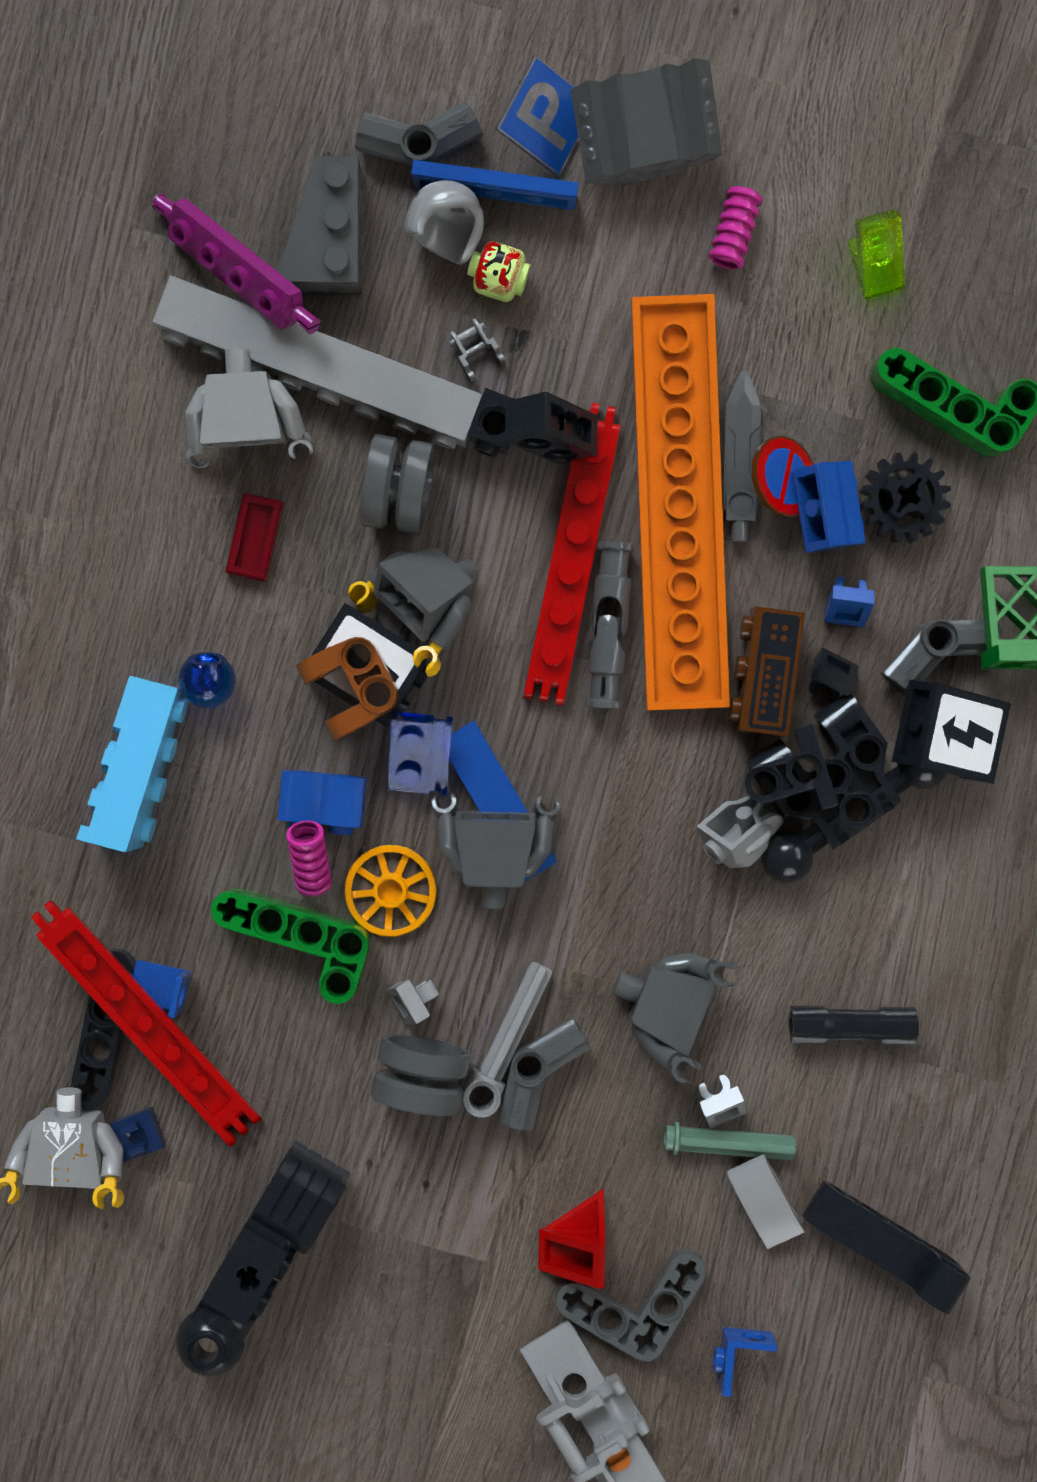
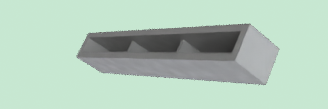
(319, 363)

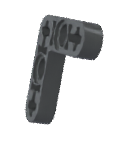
(634, 1321)

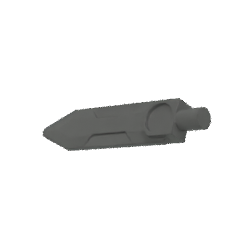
(741, 441)

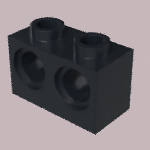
(551, 427)

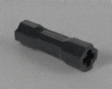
(822, 1024)

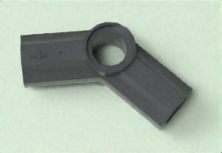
(394, 139)
(918, 657)
(524, 1090)

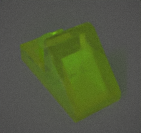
(878, 253)

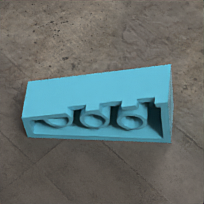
(135, 766)

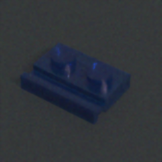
(419, 753)

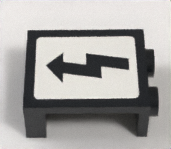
(394, 650)
(951, 731)

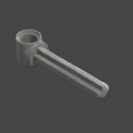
(506, 1041)

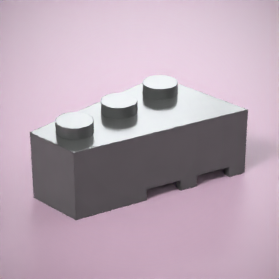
(327, 231)

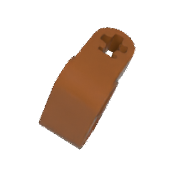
(361, 680)

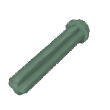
(728, 1142)

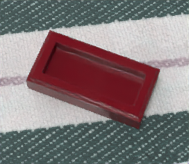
(255, 537)

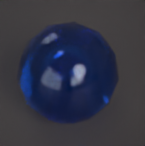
(207, 679)

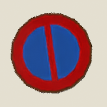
(773, 474)

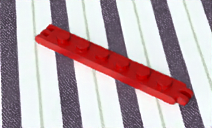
(572, 564)
(144, 1021)

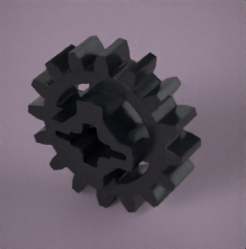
(919, 505)

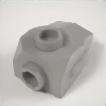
(738, 832)

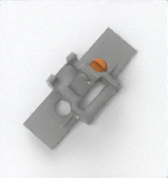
(602, 1408)

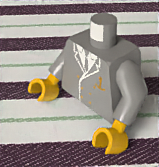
(67, 1150)

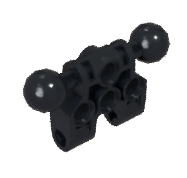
(844, 725)

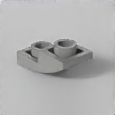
(765, 1201)

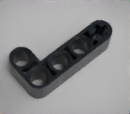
(887, 1244)

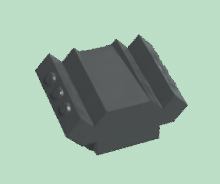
(647, 123)

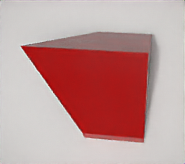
(576, 1244)

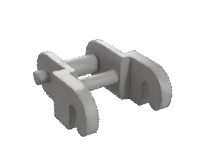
(476, 329)

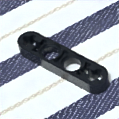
(93, 1027)

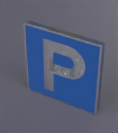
(541, 116)

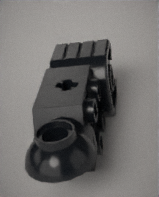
(281, 1223)

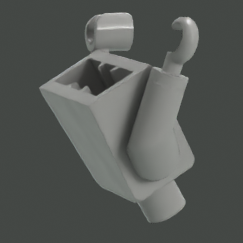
(242, 411)

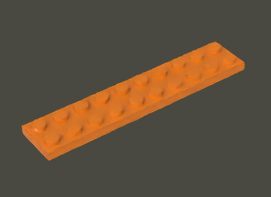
(680, 502)

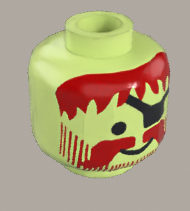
(499, 271)

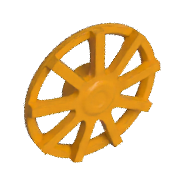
(390, 890)

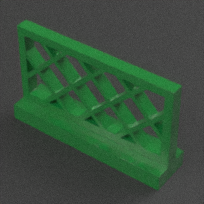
(1015, 652)

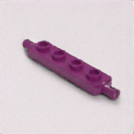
(235, 264)

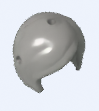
(446, 220)

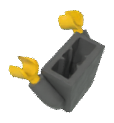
(425, 594)

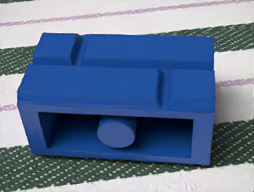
(828, 506)

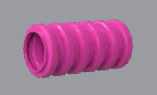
(735, 227)
(309, 858)

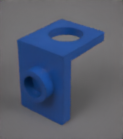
(165, 984)
(724, 1356)

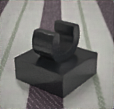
(833, 672)

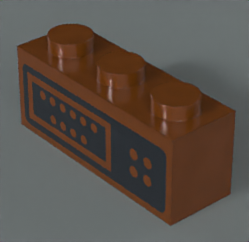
(767, 671)

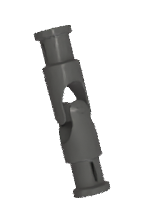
(607, 653)

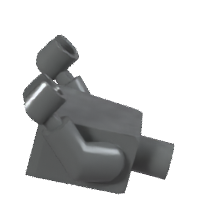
(494, 847)
(672, 1005)

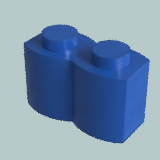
(323, 798)

